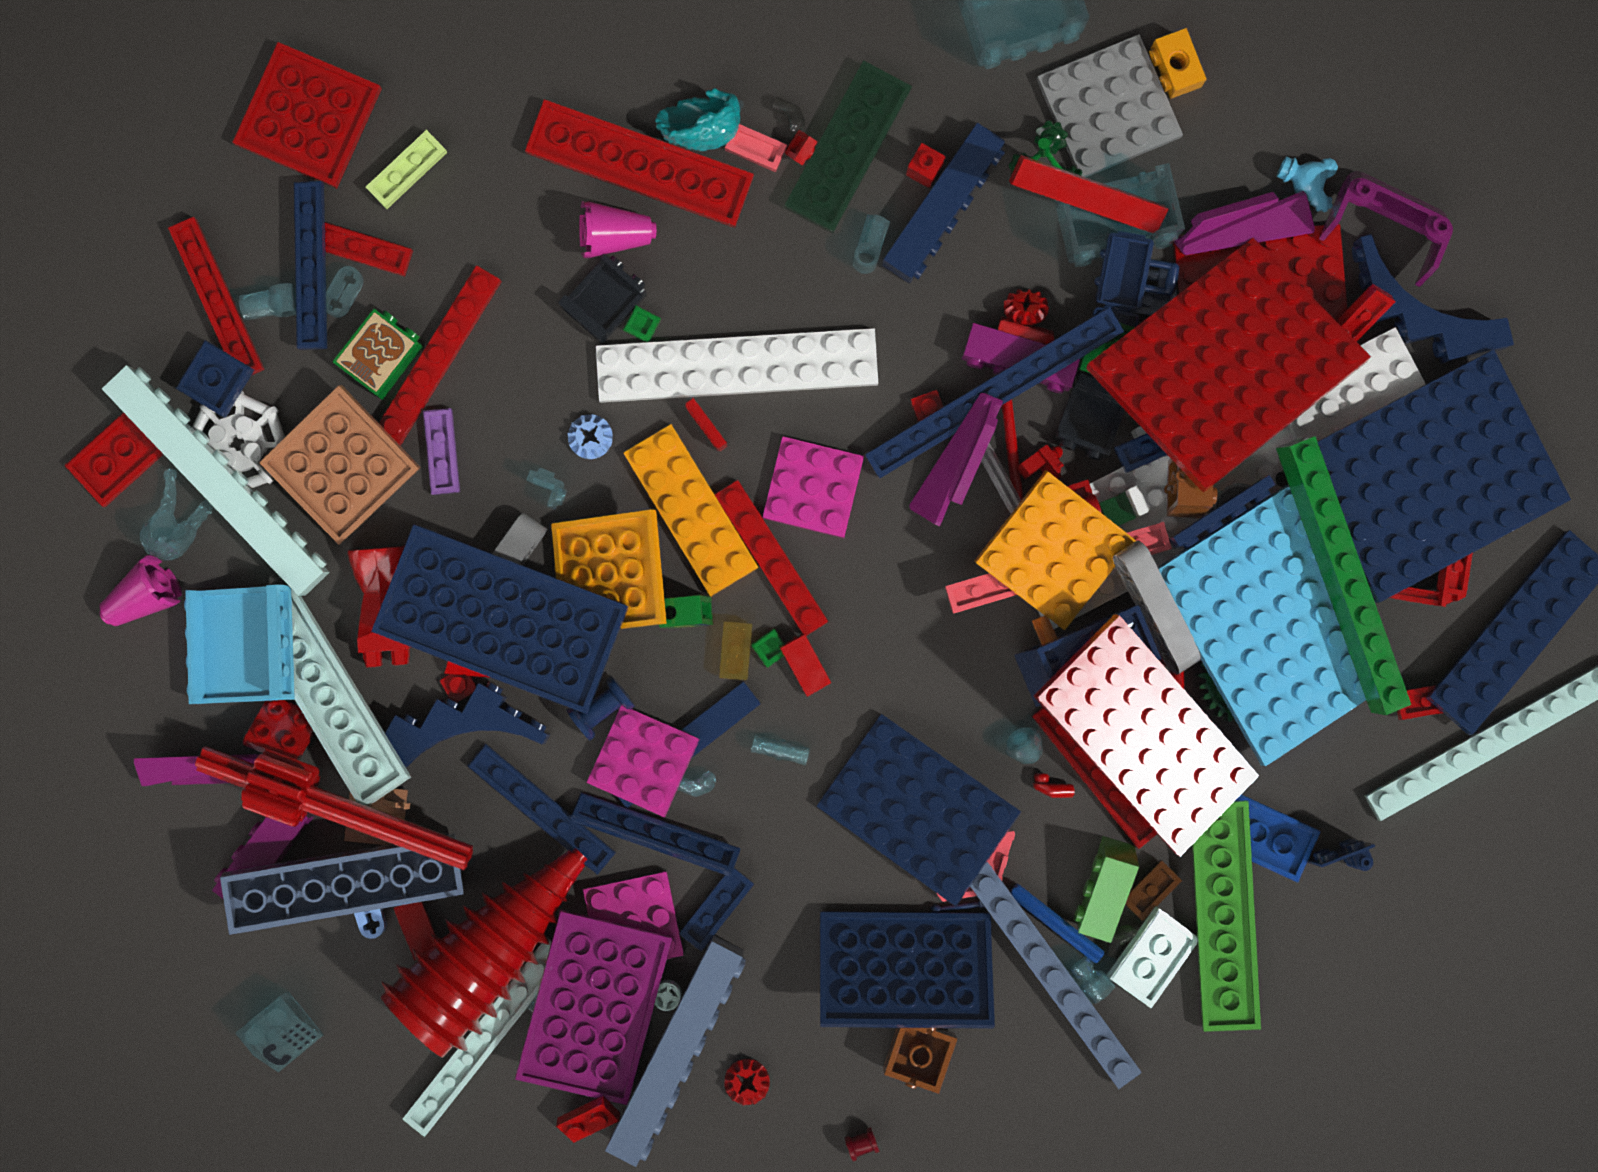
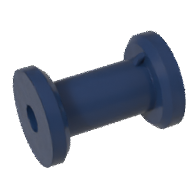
(601, 708)

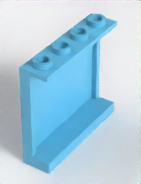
(239, 645)

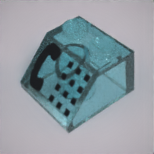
(279, 1032)

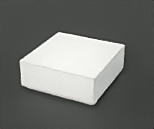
(1137, 501)

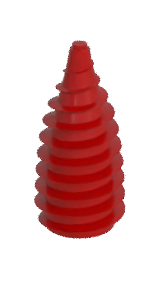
(479, 957)

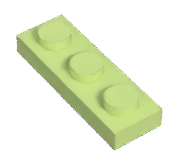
(406, 169)

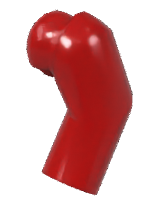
(1042, 785)

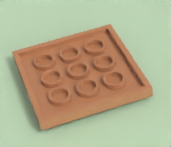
(340, 464)

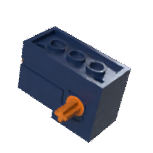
(1047, 658)

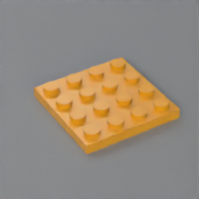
(1054, 550)
(616, 560)

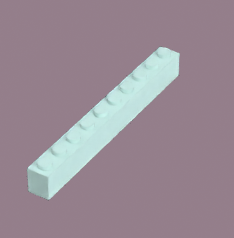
(216, 480)

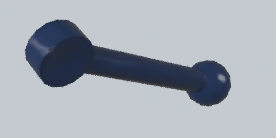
(937, 909)

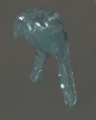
(162, 534)

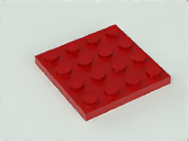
(307, 115)

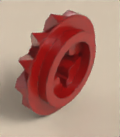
(1035, 312)
(746, 1068)

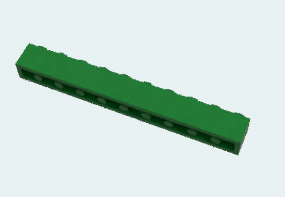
(1343, 575)

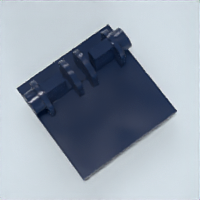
(1353, 852)

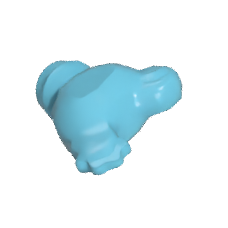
(1310, 179)

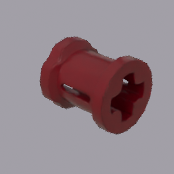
(861, 1144)

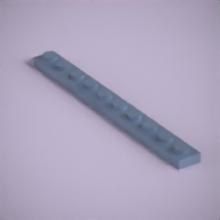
(1054, 977)

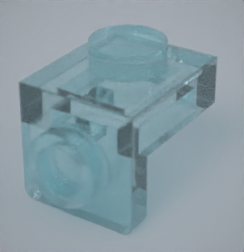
(545, 479)

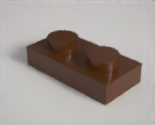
(1152, 889)

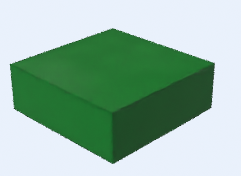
(642, 324)
(768, 648)

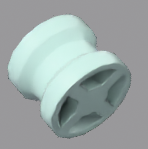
(665, 1000)

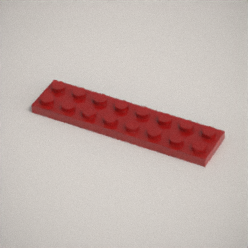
(639, 163)

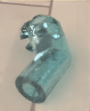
(698, 786)

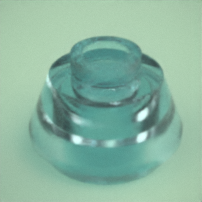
(1024, 745)

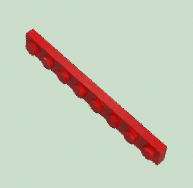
(439, 354)

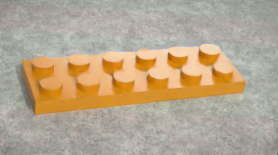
(690, 510)

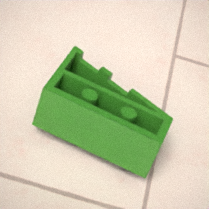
(1107, 889)

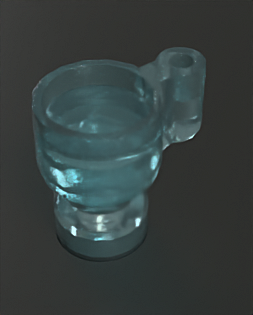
(1094, 983)

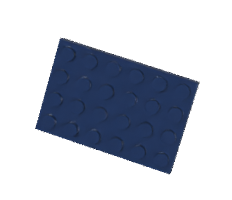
(919, 809)
(906, 970)

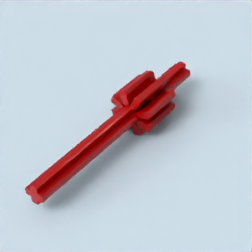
(289, 789)

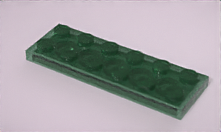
(848, 147)

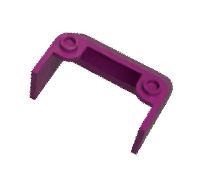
(1398, 206)

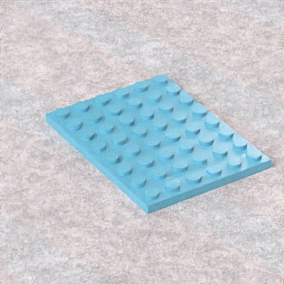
(1266, 626)

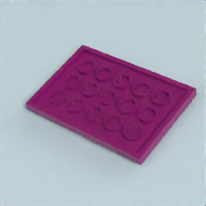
(593, 1007)

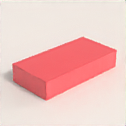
(757, 148)

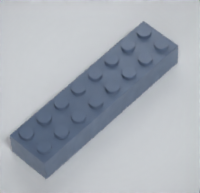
(334, 886)
(673, 1054)

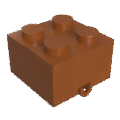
(1185, 497)
(920, 1057)

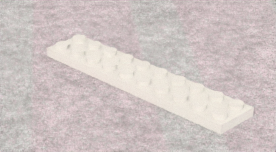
(736, 365)

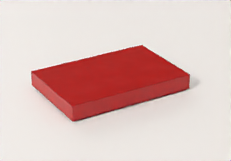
(114, 460)

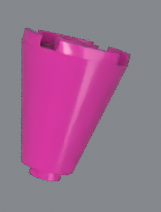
(612, 229)
(141, 593)

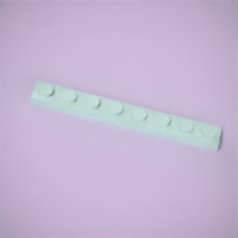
(466, 1063)

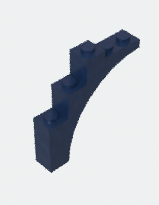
(1414, 321)
(446, 720)

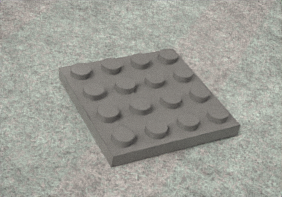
(1110, 106)

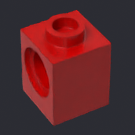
(925, 165)

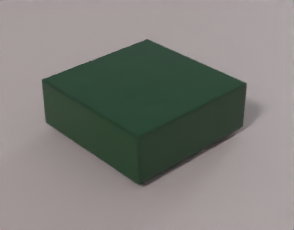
(1118, 509)

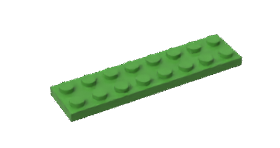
(1226, 923)

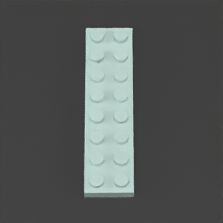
(340, 713)

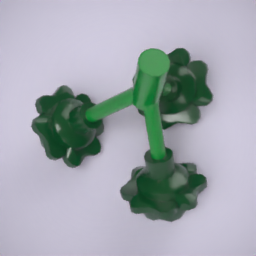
(1049, 139)

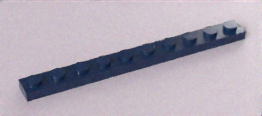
(1003, 386)

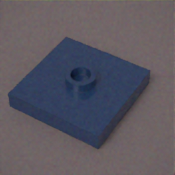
(215, 379)

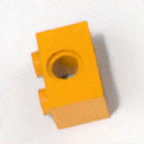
(1180, 48)

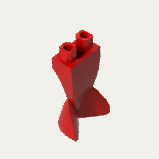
(374, 573)

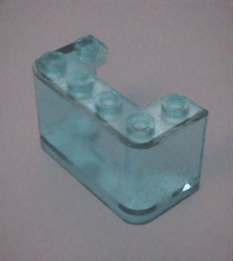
(1017, 27)
(1087, 232)

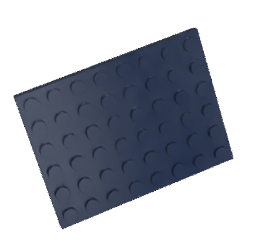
(1439, 475)

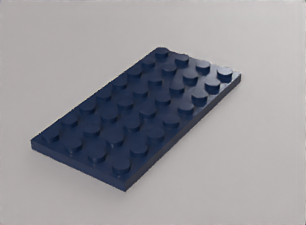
(500, 619)

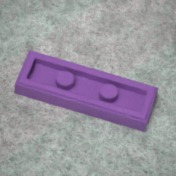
(441, 451)

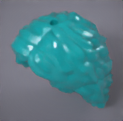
(701, 121)

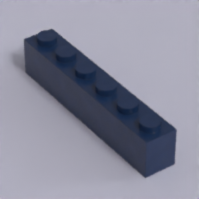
(943, 204)

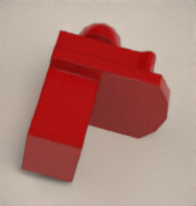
(1043, 459)

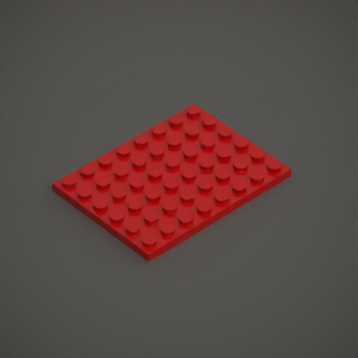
(1228, 364)

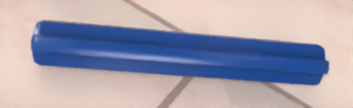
(1057, 923)

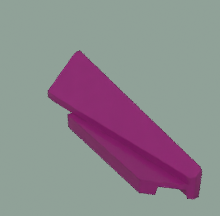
(1255, 218)
(959, 461)
(178, 769)

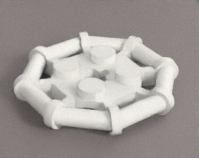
(242, 427)

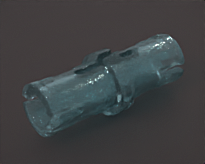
(780, 750)

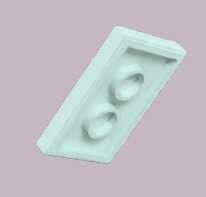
(1153, 957)

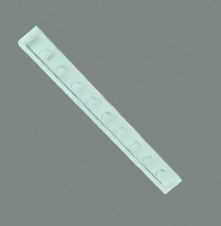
(1484, 745)

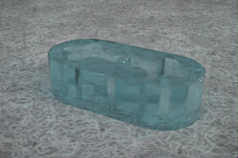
(348, 296)

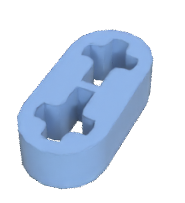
(362, 919)

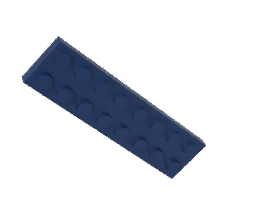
(1517, 633)

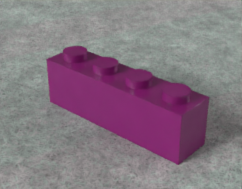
(1001, 350)
(267, 845)

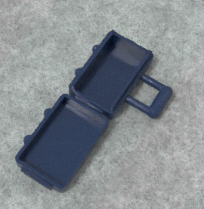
(1125, 276)

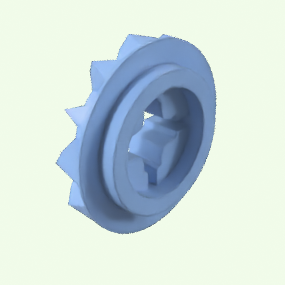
(591, 449)

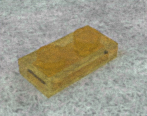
(735, 650)

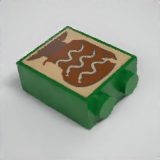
(379, 353)

